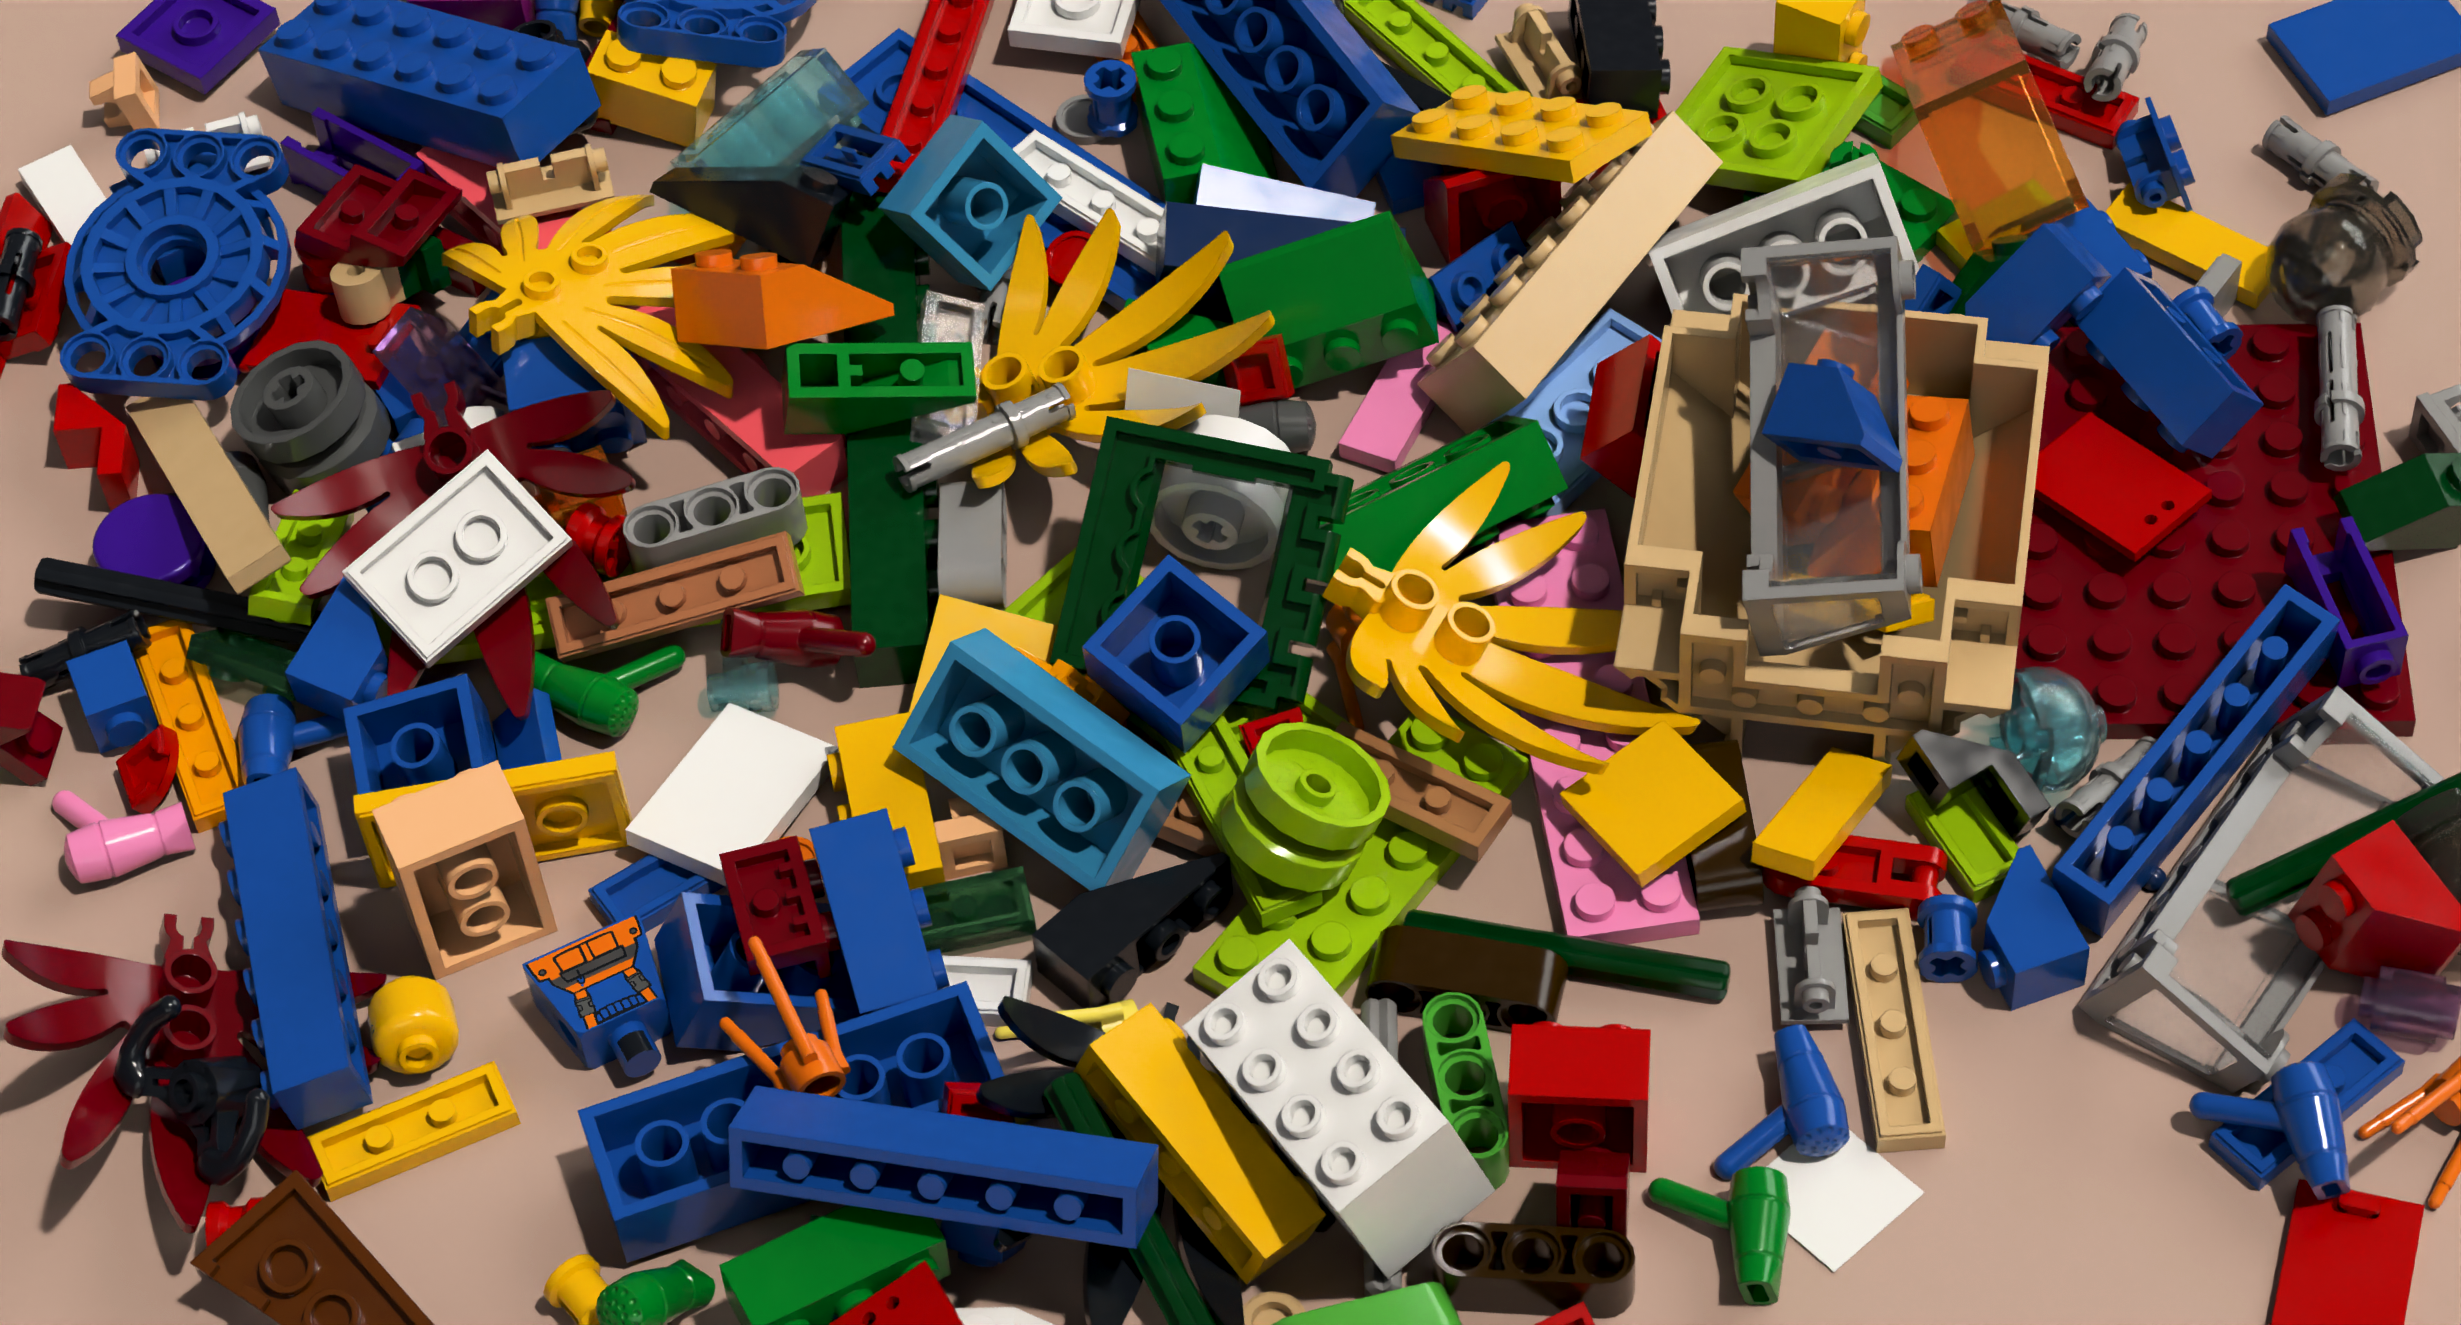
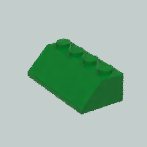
(1397, 506)

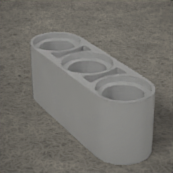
(715, 518)
(973, 543)

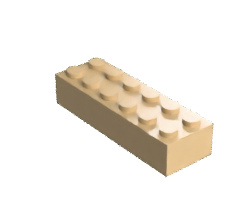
(1566, 275)

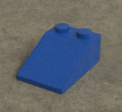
(710, 979)

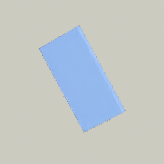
(1564, 400)

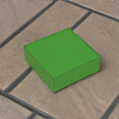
(1888, 115)

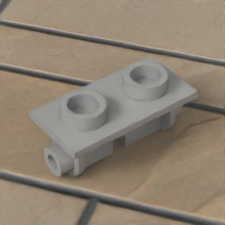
(1810, 960)

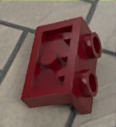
(775, 901)

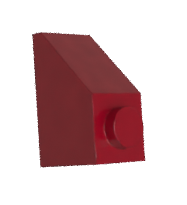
(1593, 1189)

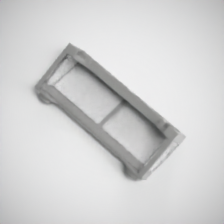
(1824, 536)
(2223, 984)

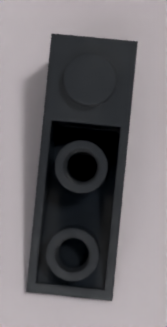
(1120, 930)

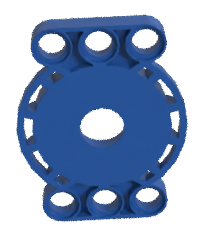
(710, 30)
(166, 209)

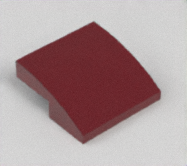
(376, 218)

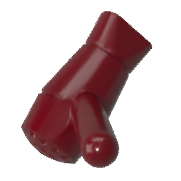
(791, 637)

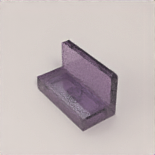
(430, 352)

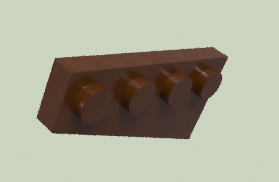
(305, 1265)

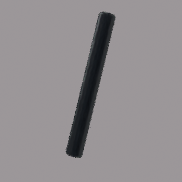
(161, 599)

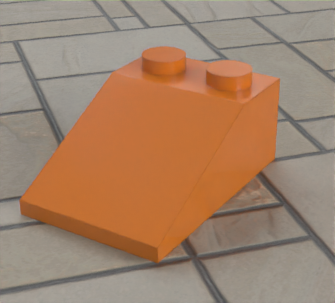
(764, 301)

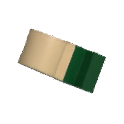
(371, 292)

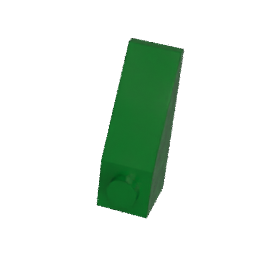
(872, 384)

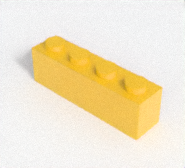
(1208, 1150)

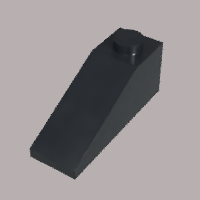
(776, 207)

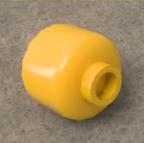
(412, 1020)

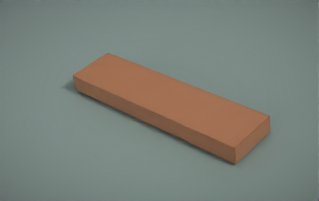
(681, 596)

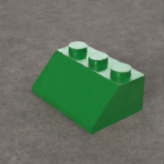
(1193, 121)
(1338, 297)

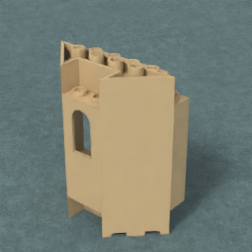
(1693, 538)

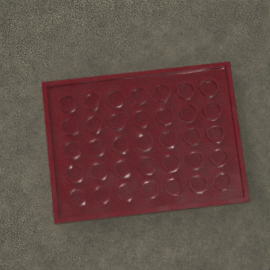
(2161, 625)

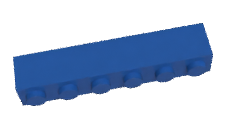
(2194, 759)
(295, 950)
(944, 1166)

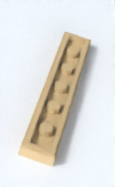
(210, 489)

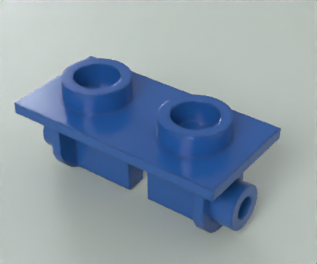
(2151, 166)
(1473, 273)

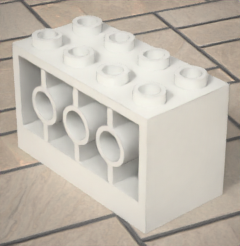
(1339, 1108)

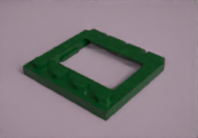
(1120, 521)

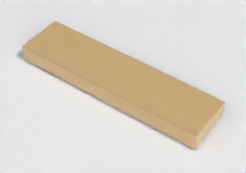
(1893, 1031)

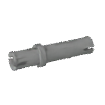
(2339, 406)
(1007, 427)

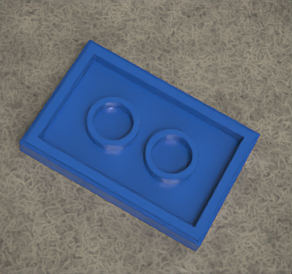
(2367, 47)

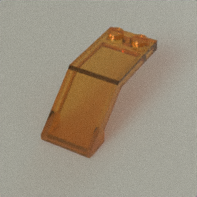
(1987, 124)

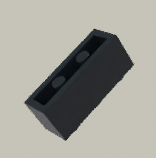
(1620, 53)

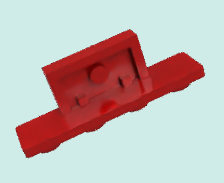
(44, 310)

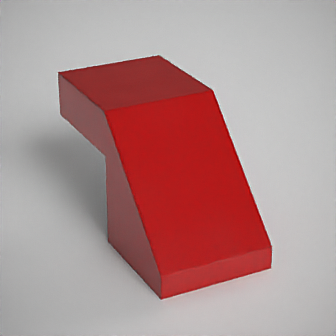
(96, 439)

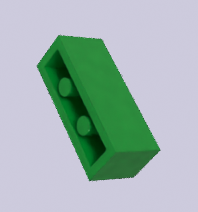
(830, 1266)

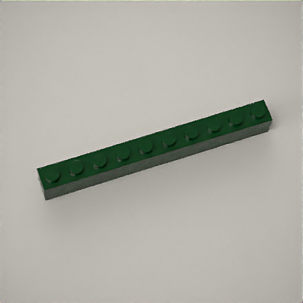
(887, 525)

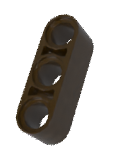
(1722, 865)
(1505, 978)
(1564, 1252)

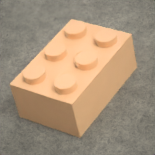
(465, 869)

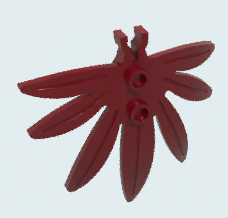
(421, 471)
(211, 1021)

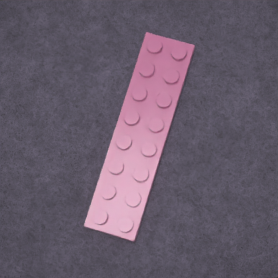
(1591, 888)

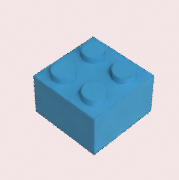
(969, 201)

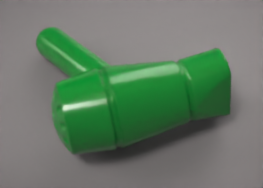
(602, 700)
(1753, 1215)
(655, 1295)

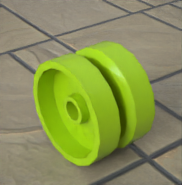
(1305, 806)

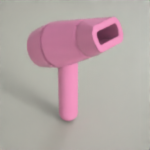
(119, 845)

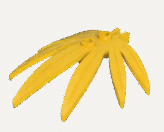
(573, 292)
(1040, 353)
(1423, 628)

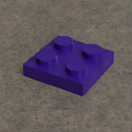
(197, 38)

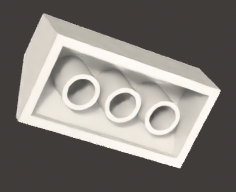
(1703, 259)

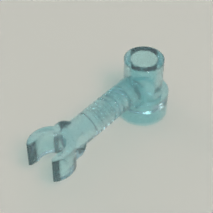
(744, 685)

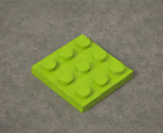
(1775, 114)

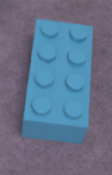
(1041, 760)

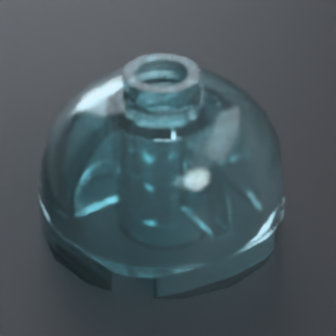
(2052, 728)

